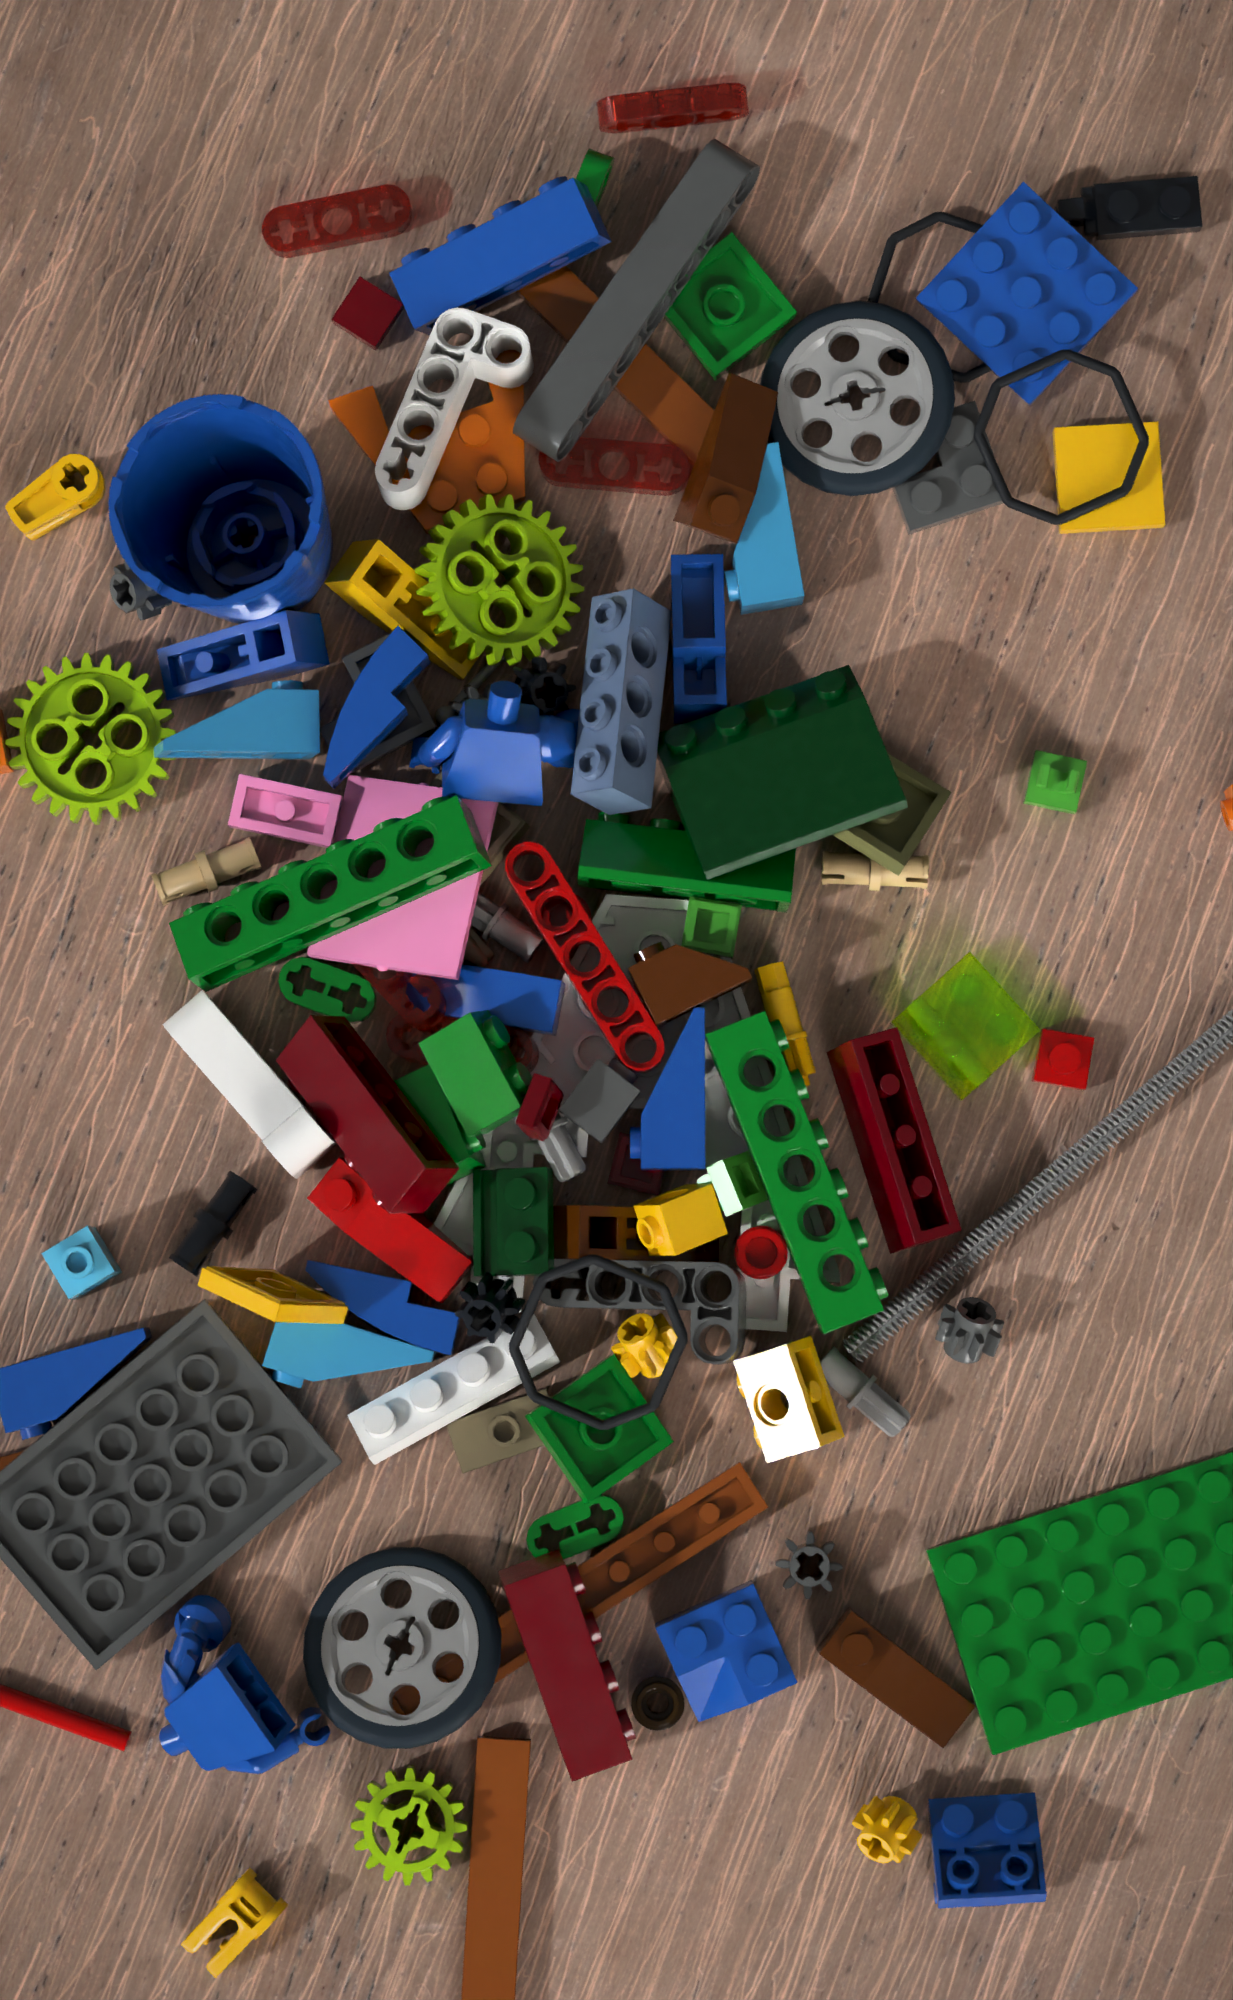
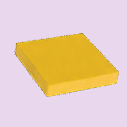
(1095, 462)
(273, 1295)

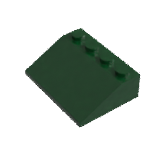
(778, 772)

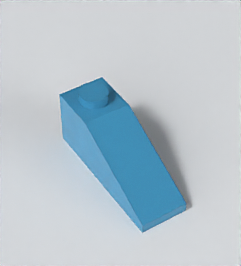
(766, 556)
(264, 726)
(334, 1351)

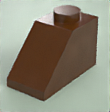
(682, 979)

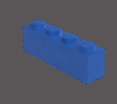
(502, 254)

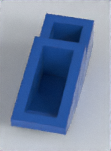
(698, 636)
(372, 704)
(515, 998)
(387, 1306)

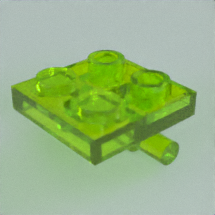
(965, 1026)

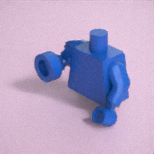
(498, 748)
(228, 1709)

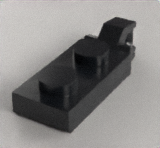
(1135, 208)

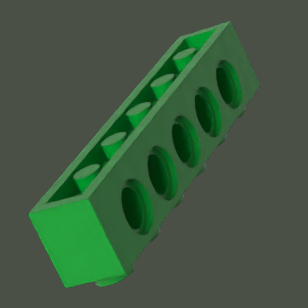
(454, 856)
(731, 1050)

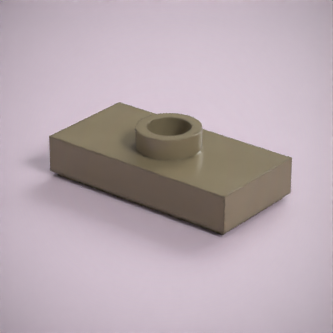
(494, 1433)

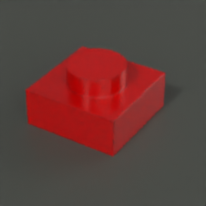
(1063, 1059)

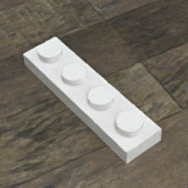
(448, 1392)

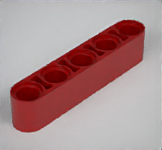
(580, 931)

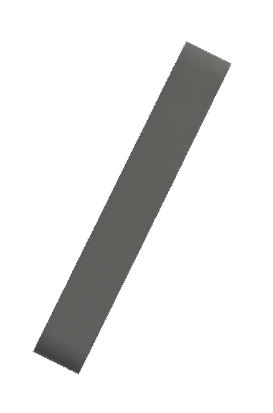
(636, 300)

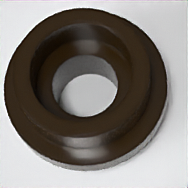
(666, 1718)

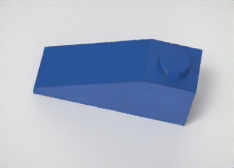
(244, 654)
(675, 1112)
(58, 1382)

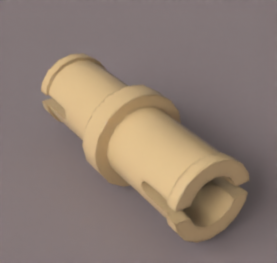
(861, 870)
(206, 871)

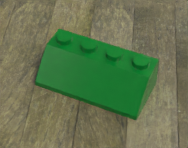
(663, 864)

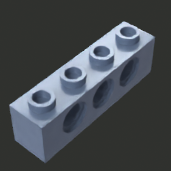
(621, 702)

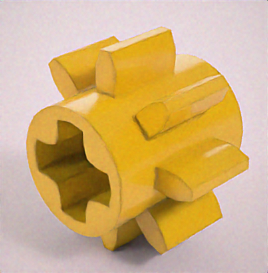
(644, 1344)
(887, 1829)

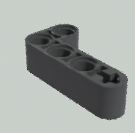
(690, 1297)

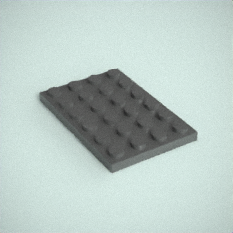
(154, 1483)

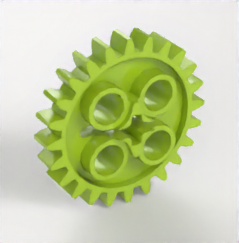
(466, 608)
(56, 707)

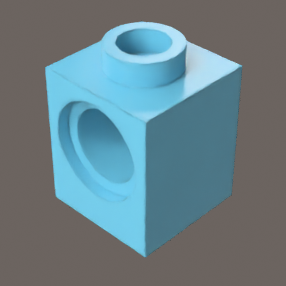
(81, 1262)

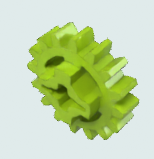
(432, 1837)

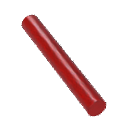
(64, 1718)

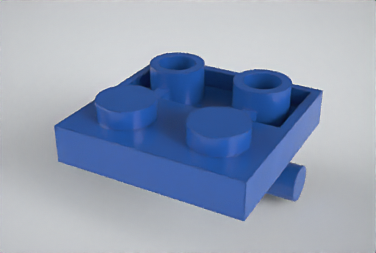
(986, 1850)

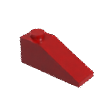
(401, 1240)

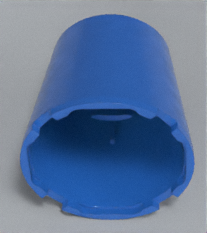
(202, 485)

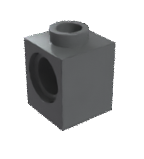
(601, 1098)

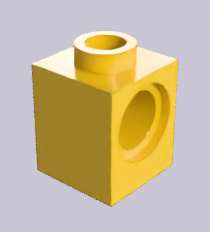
(680, 1220)

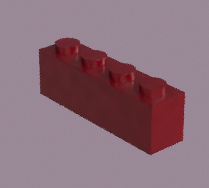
(366, 1114)
(893, 1140)
(566, 1664)

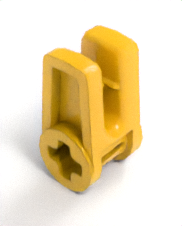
(53, 499)
(248, 1906)

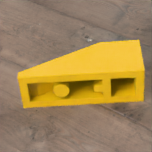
(385, 593)

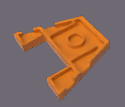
(477, 461)

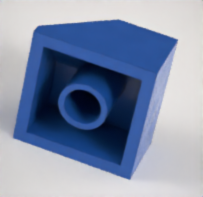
(725, 1652)

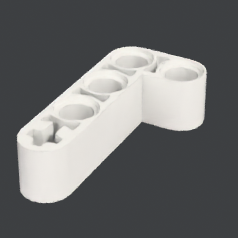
(443, 409)
(249, 1084)

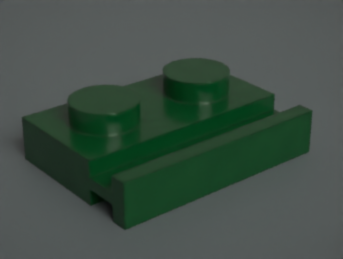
(513, 1221)

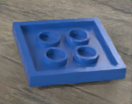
(1026, 291)

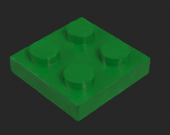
(728, 308)
(596, 1457)

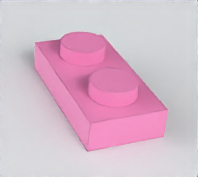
(285, 811)

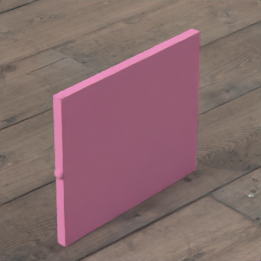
(423, 934)

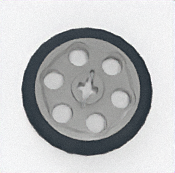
(904, 448)
(442, 1705)

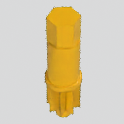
(780, 1005)

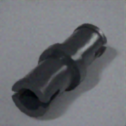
(213, 1223)

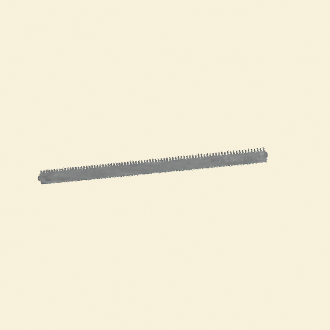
(1040, 1189)

